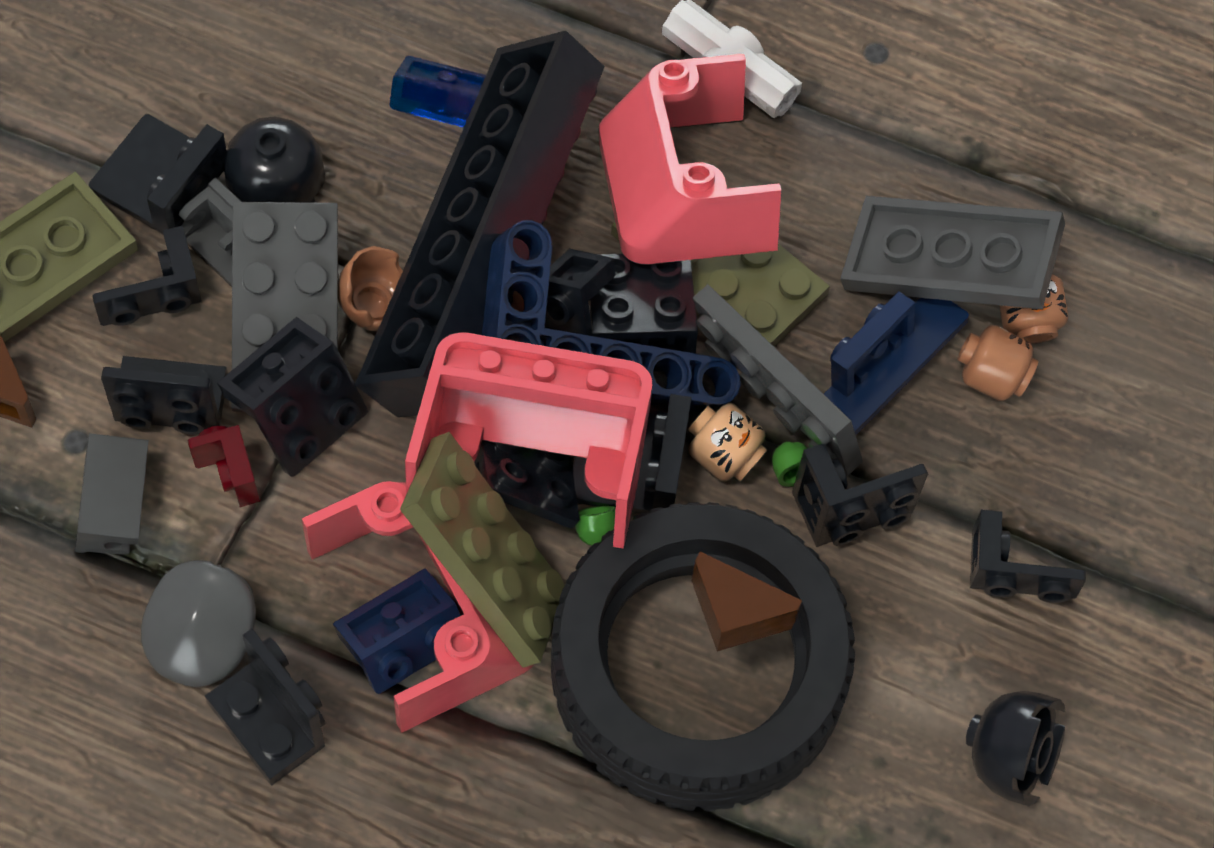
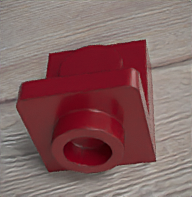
(227, 450)

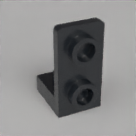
(572, 283)
(166, 294)
(1005, 579)

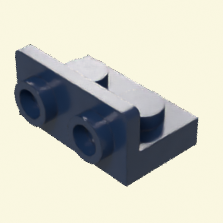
(397, 629)

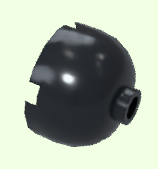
(274, 162)
(1017, 744)

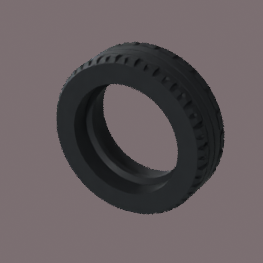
(678, 768)

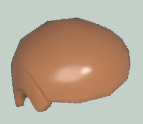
(368, 285)

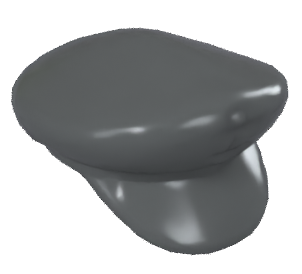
(197, 623)

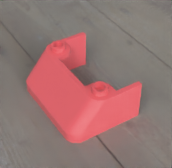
(674, 208)
(540, 402)
(465, 647)

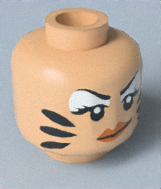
(726, 442)

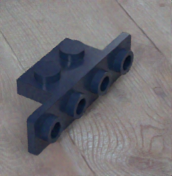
(889, 353)

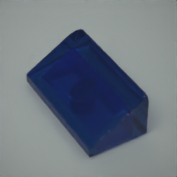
(435, 90)

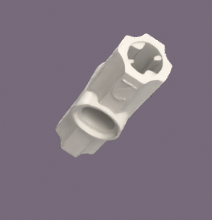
(705, 36)

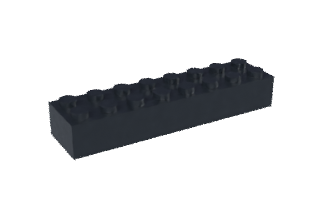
(496, 177)

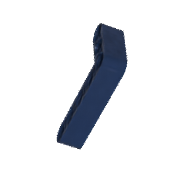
(531, 281)

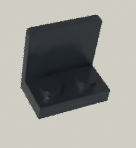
(159, 171)
(647, 305)
(165, 394)
(296, 394)
(659, 461)
(531, 480)
(844, 514)
(268, 711)

